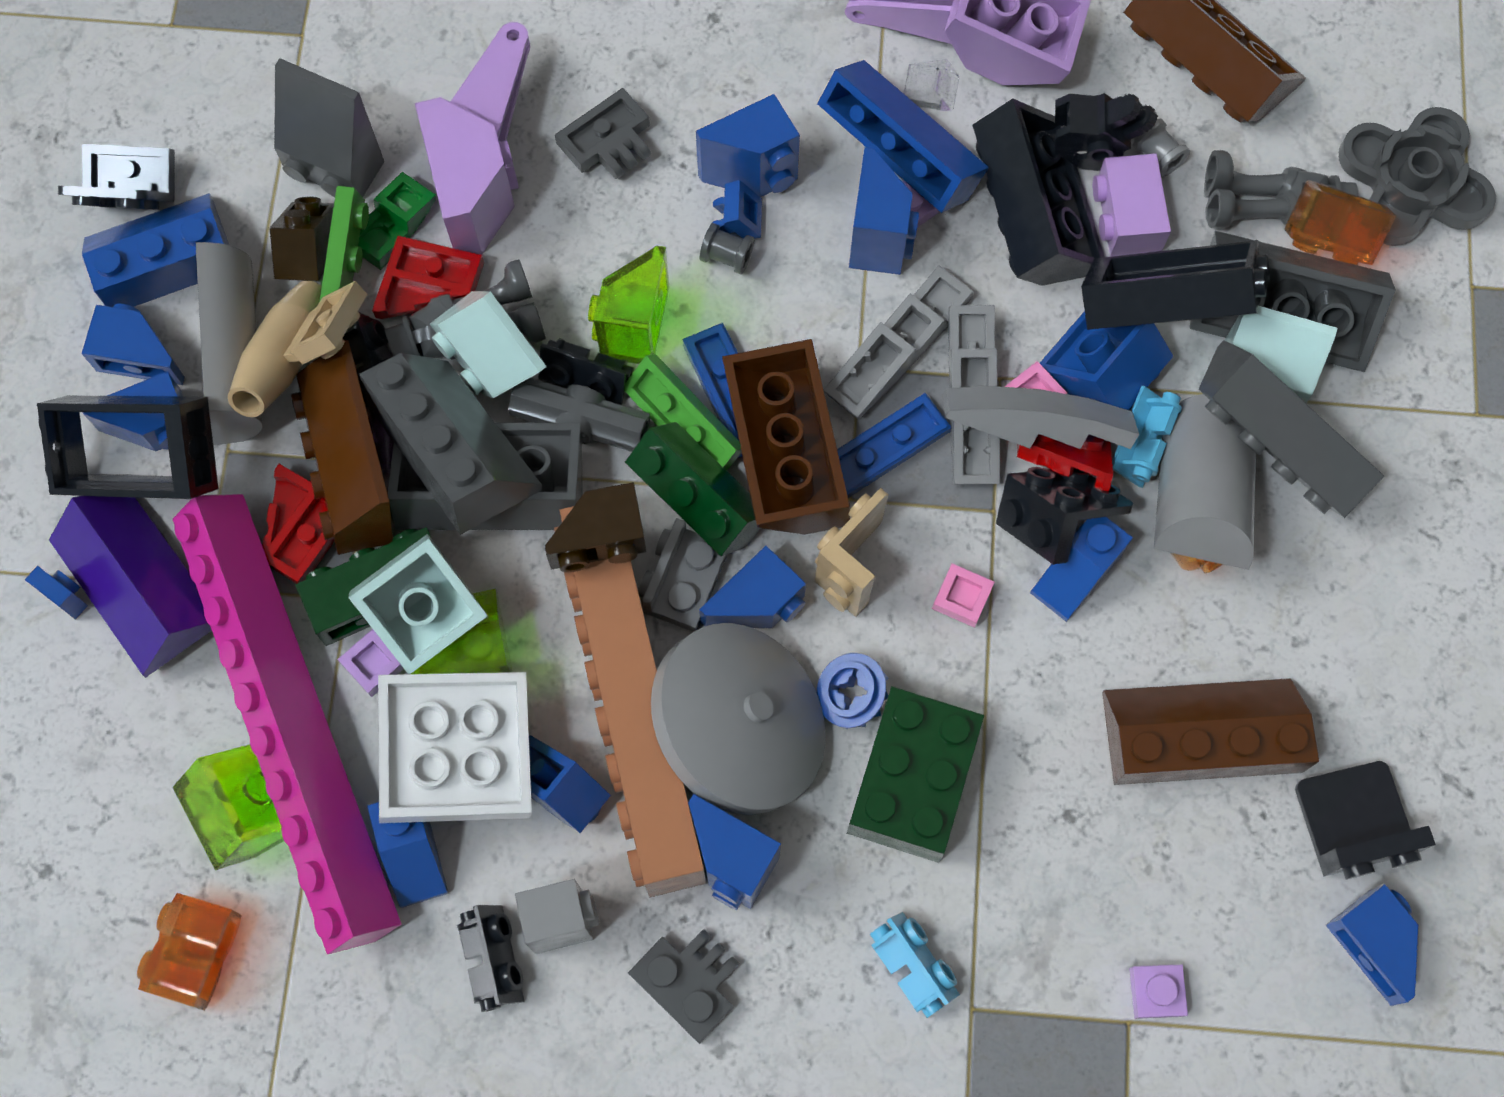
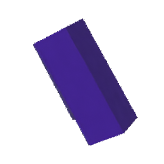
(131, 577)

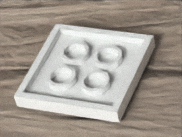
(453, 747)

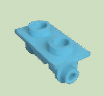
(1153, 419)
(907, 947)

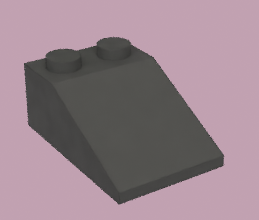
(323, 131)

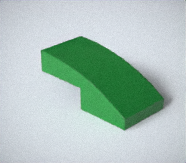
(397, 213)

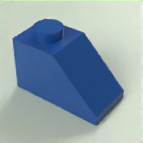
(126, 345)
(139, 428)
(1093, 553)
(757, 595)
(564, 786)
(409, 859)
(1381, 941)

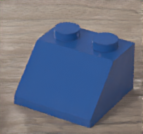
(750, 146)
(883, 219)
(1107, 361)
(732, 854)

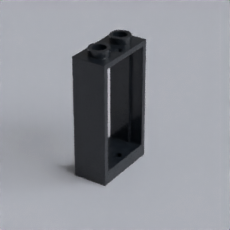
(1175, 285)
(187, 438)

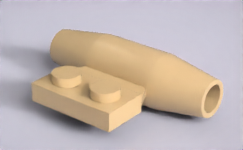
(287, 338)

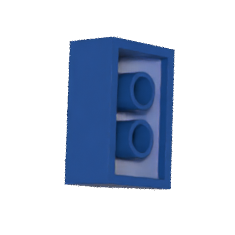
(151, 253)

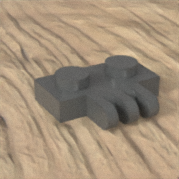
(606, 135)
(687, 983)

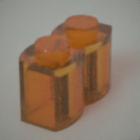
(1338, 224)
(188, 951)

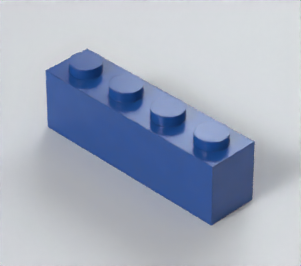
(902, 135)

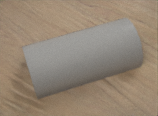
(225, 331)
(1206, 489)

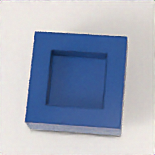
(58, 589)

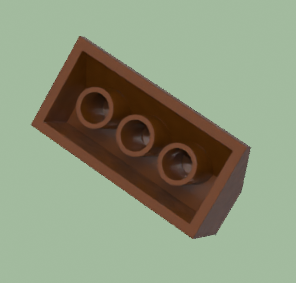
(1218, 53)
(787, 439)
(344, 454)
(1208, 731)

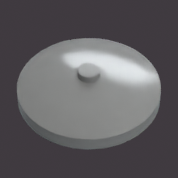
(738, 719)

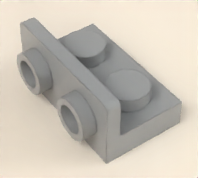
(681, 577)

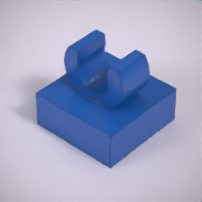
(741, 210)

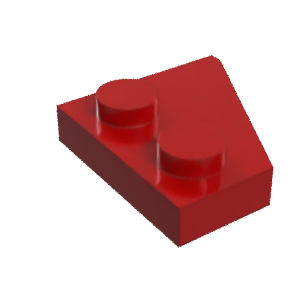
(423, 272)
(1062, 458)
(294, 527)

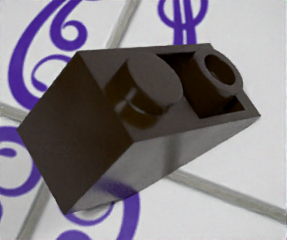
(301, 239)
(598, 528)

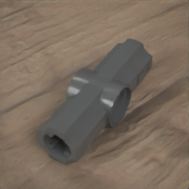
(579, 404)

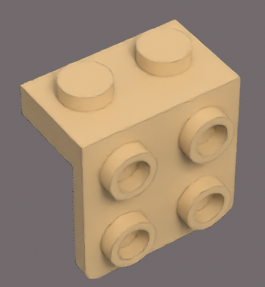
(837, 572)

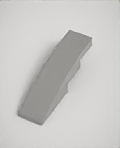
(897, 343)
(973, 365)
(1025, 413)

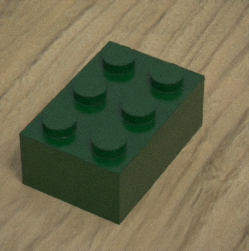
(915, 774)

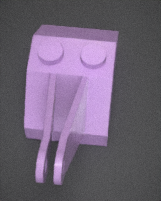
(994, 38)
(470, 142)

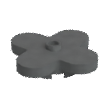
(1419, 172)

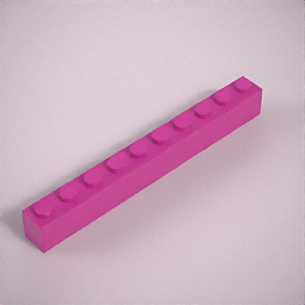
(285, 724)

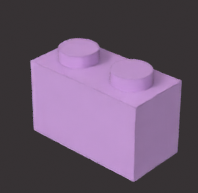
(1132, 205)

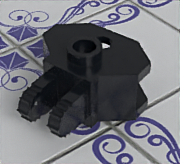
(1099, 127)

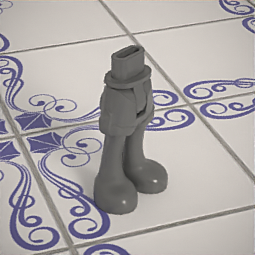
(1224, 183)
(415, 332)

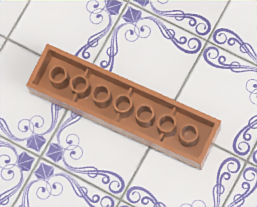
(623, 677)

